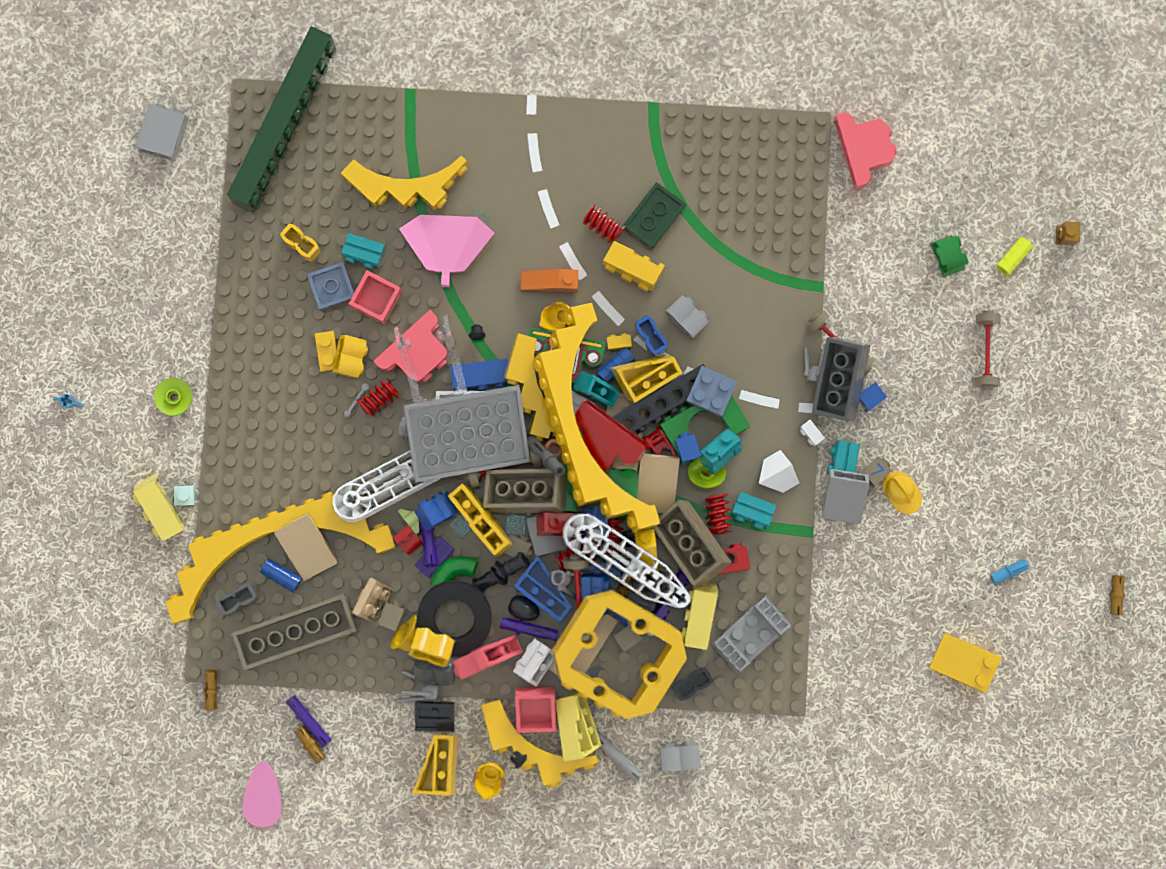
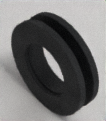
(467, 594)

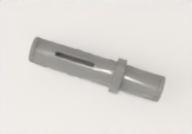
(622, 762)

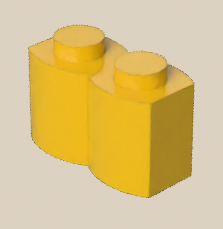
(303, 244)
(349, 356)
(431, 647)

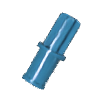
(1009, 571)

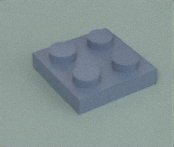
(331, 286)
(711, 391)

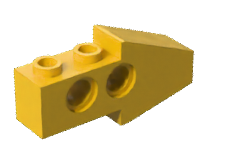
(480, 520)

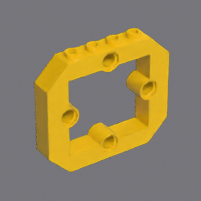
(651, 689)

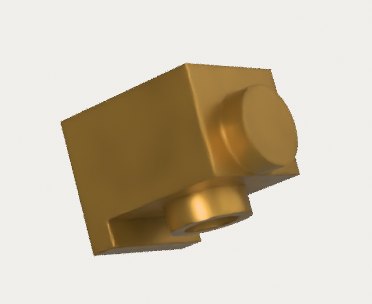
(1068, 233)

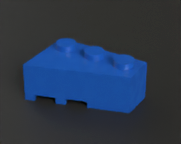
(538, 587)

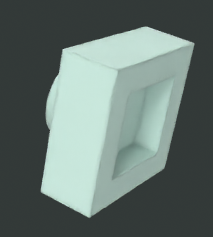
(184, 495)

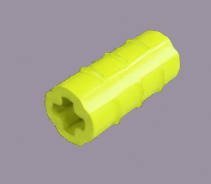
(1014, 256)

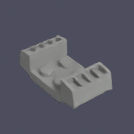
(751, 634)

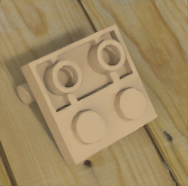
(371, 600)

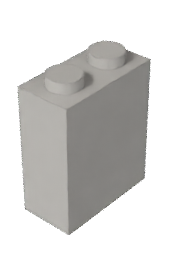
(162, 132)
(845, 496)

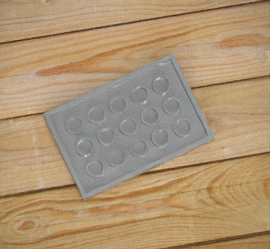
(466, 433)

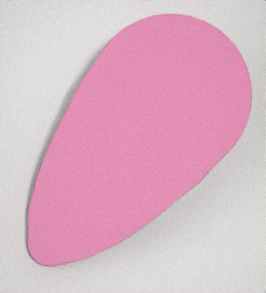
(262, 797)

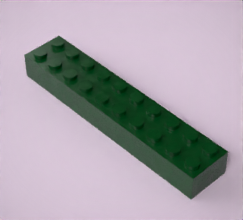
(282, 120)

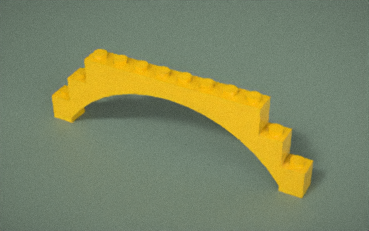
(587, 478)
(214, 551)

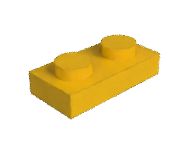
(326, 350)

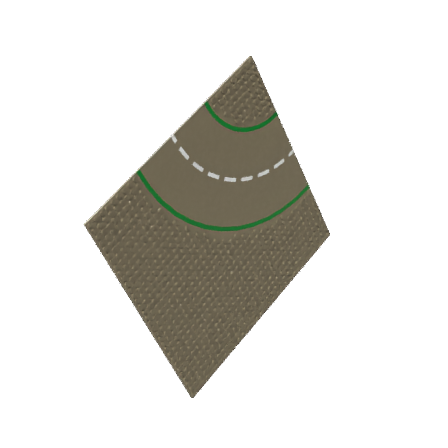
(536, 165)

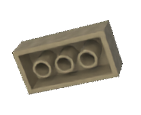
(524, 491)
(691, 543)

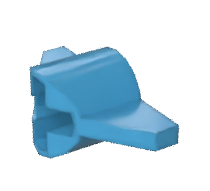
(67, 401)

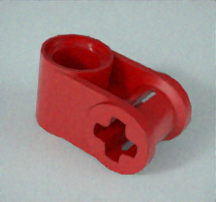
(660, 443)

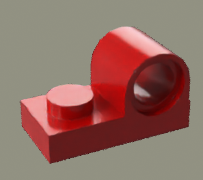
(408, 540)

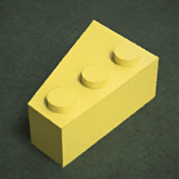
(157, 508)
(700, 616)
(576, 727)

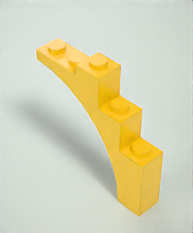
(404, 191)
(521, 370)
(550, 765)

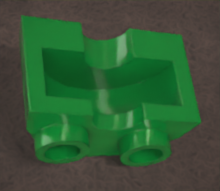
(949, 255)

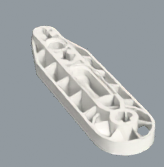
(344, 495)
(635, 567)

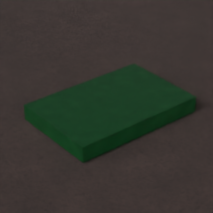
(654, 215)

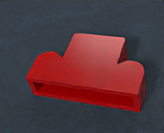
(608, 438)

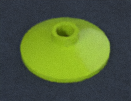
(164, 392)
(703, 477)

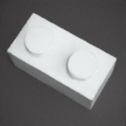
(812, 433)

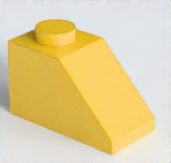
(646, 540)

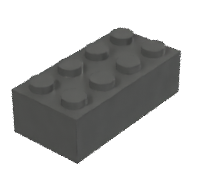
(841, 378)

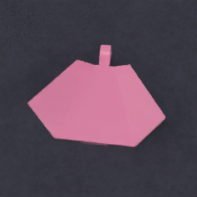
(446, 242)

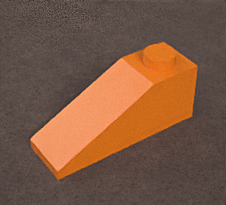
(550, 280)

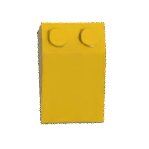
(965, 663)

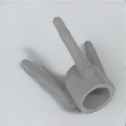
(813, 373)
(563, 578)
(428, 693)

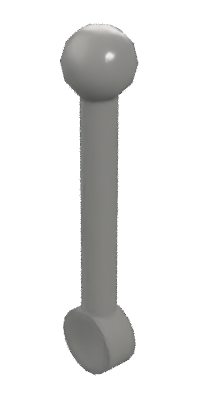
(365, 387)

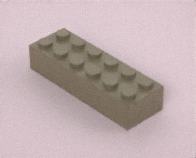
(294, 632)

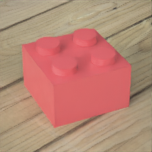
(375, 297)
(535, 709)

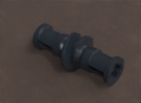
(501, 572)

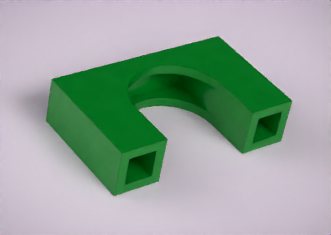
(674, 426)
(625, 479)

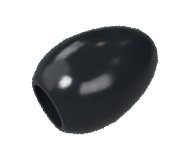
(523, 608)

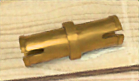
(1117, 595)
(210, 689)
(310, 744)

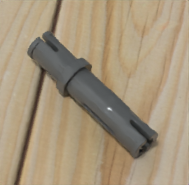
(549, 459)

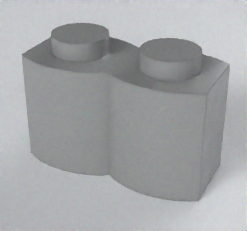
(687, 316)
(679, 757)

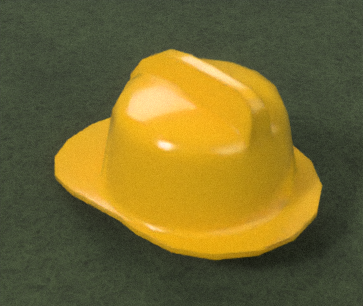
(902, 492)
(404, 636)

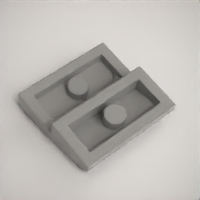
(544, 544)

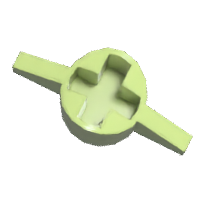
(411, 519)

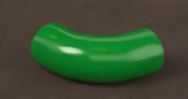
(455, 567)

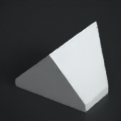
(778, 473)

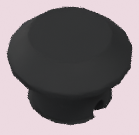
(477, 332)
(630, 536)
(519, 759)

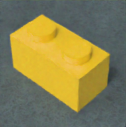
(619, 342)

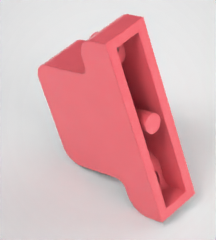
(864, 146)
(426, 351)
(487, 657)

